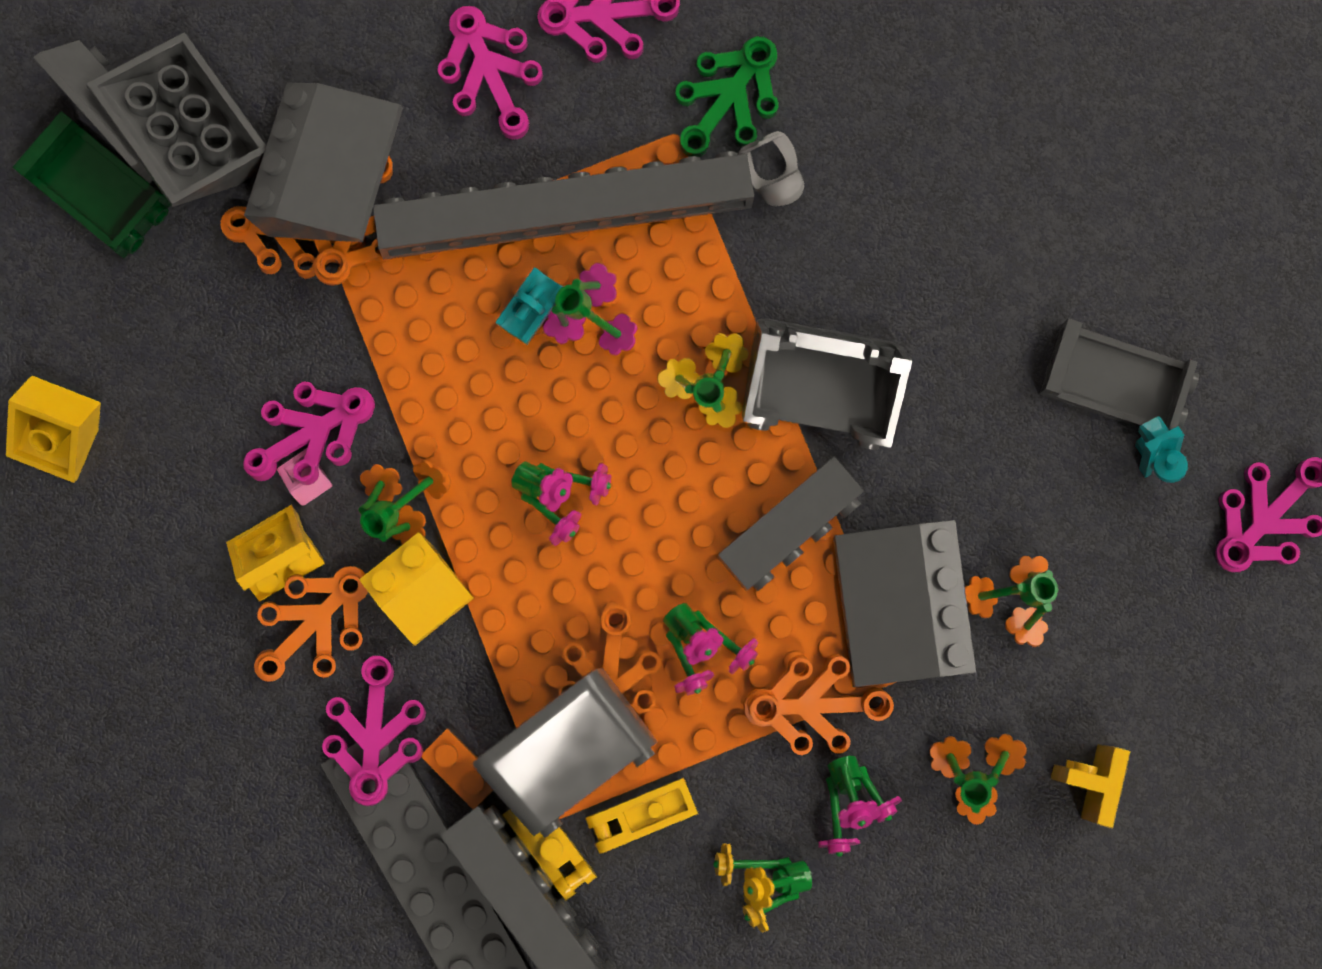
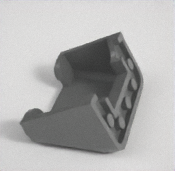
(825, 381)
(566, 752)

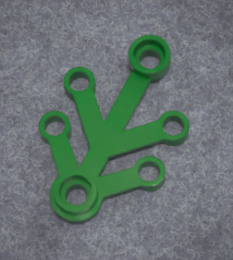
(731, 91)

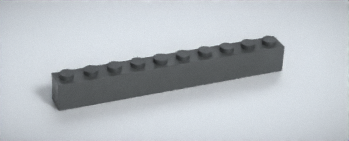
(563, 205)

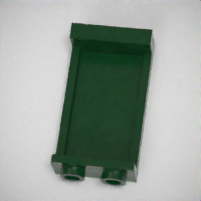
(93, 185)

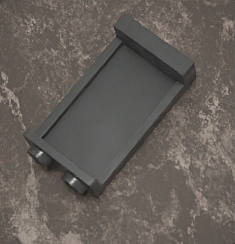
(1117, 378)

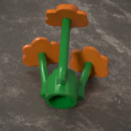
(397, 519)
(1035, 588)
(976, 788)

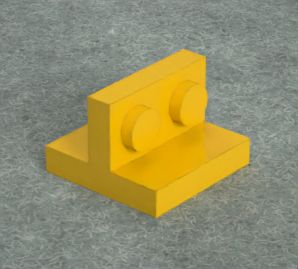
(272, 553)
(1101, 780)

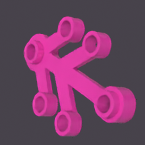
(601, 15)
(487, 65)
(314, 431)
(1266, 519)
(374, 737)

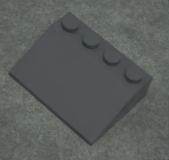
(180, 121)
(322, 164)
(904, 603)

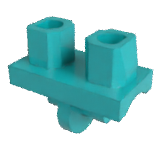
(529, 306)
(1161, 451)

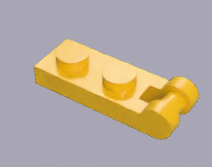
(643, 815)
(552, 854)

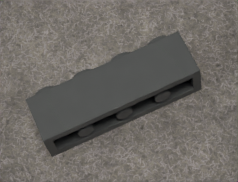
(790, 524)

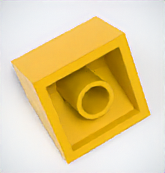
(51, 428)
(416, 588)

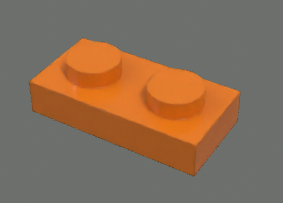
(453, 763)

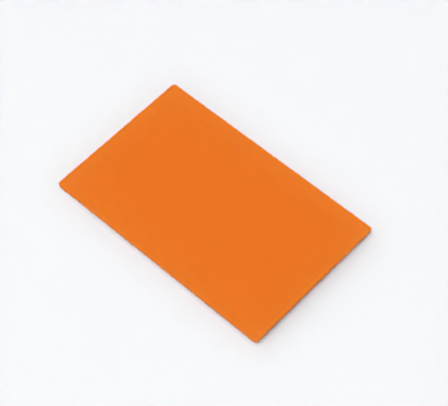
(678, 486)

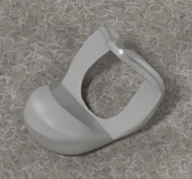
(789, 185)

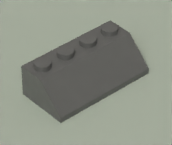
(71, 69)

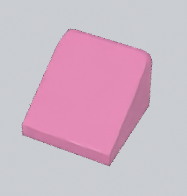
(301, 492)

